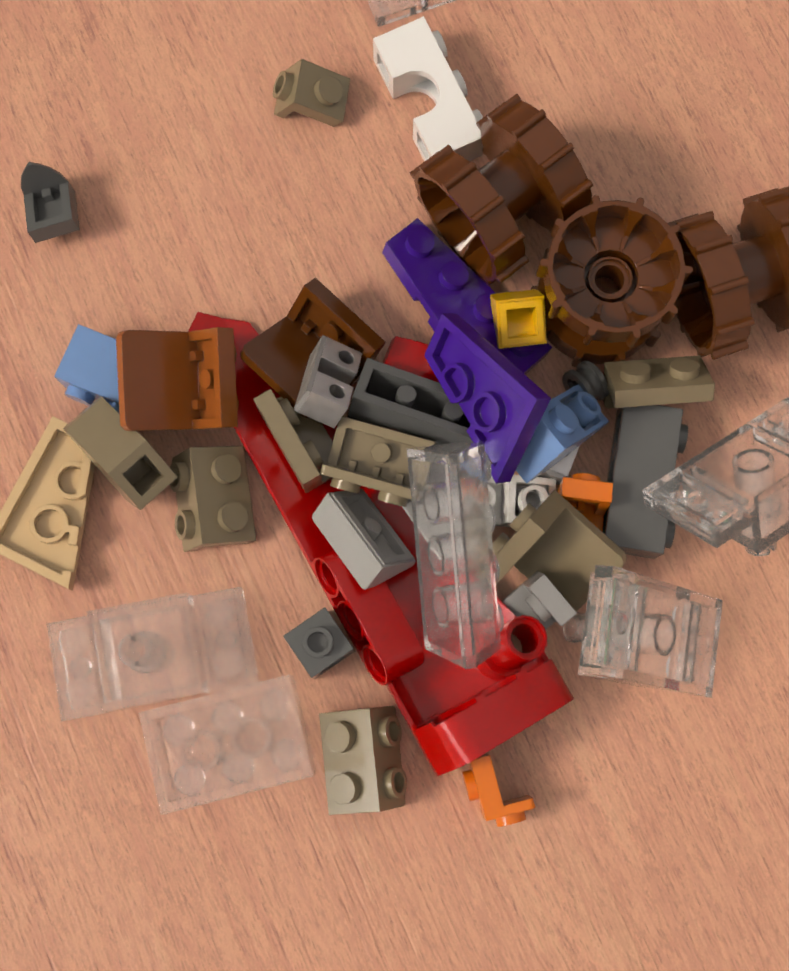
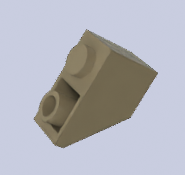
(120, 454)

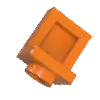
(588, 496)
(483, 786)

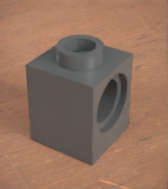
(319, 643)

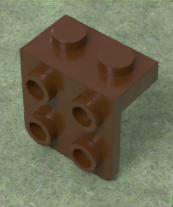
(285, 348)

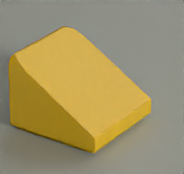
(519, 318)

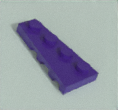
(448, 285)

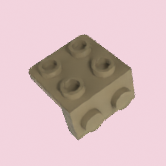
(559, 545)

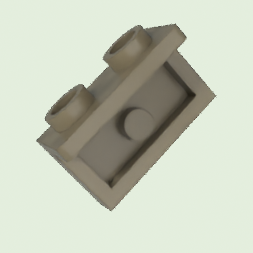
(657, 382)
(371, 458)
(212, 497)
(362, 760)

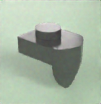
(48, 202)

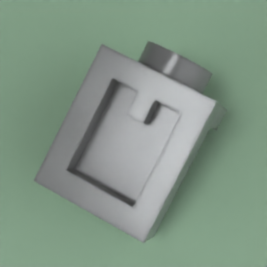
(540, 600)

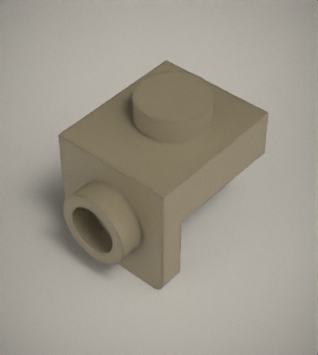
(311, 92)

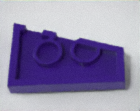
(490, 390)

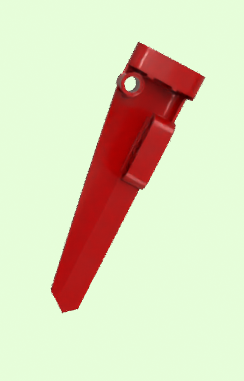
(448, 708)

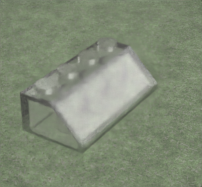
(455, 551)

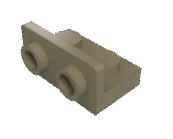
(299, 438)

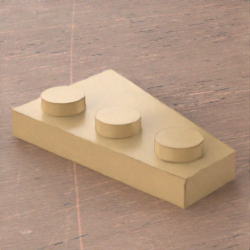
(49, 508)

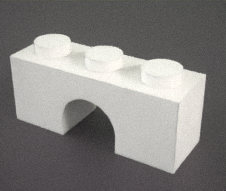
(415, 61)

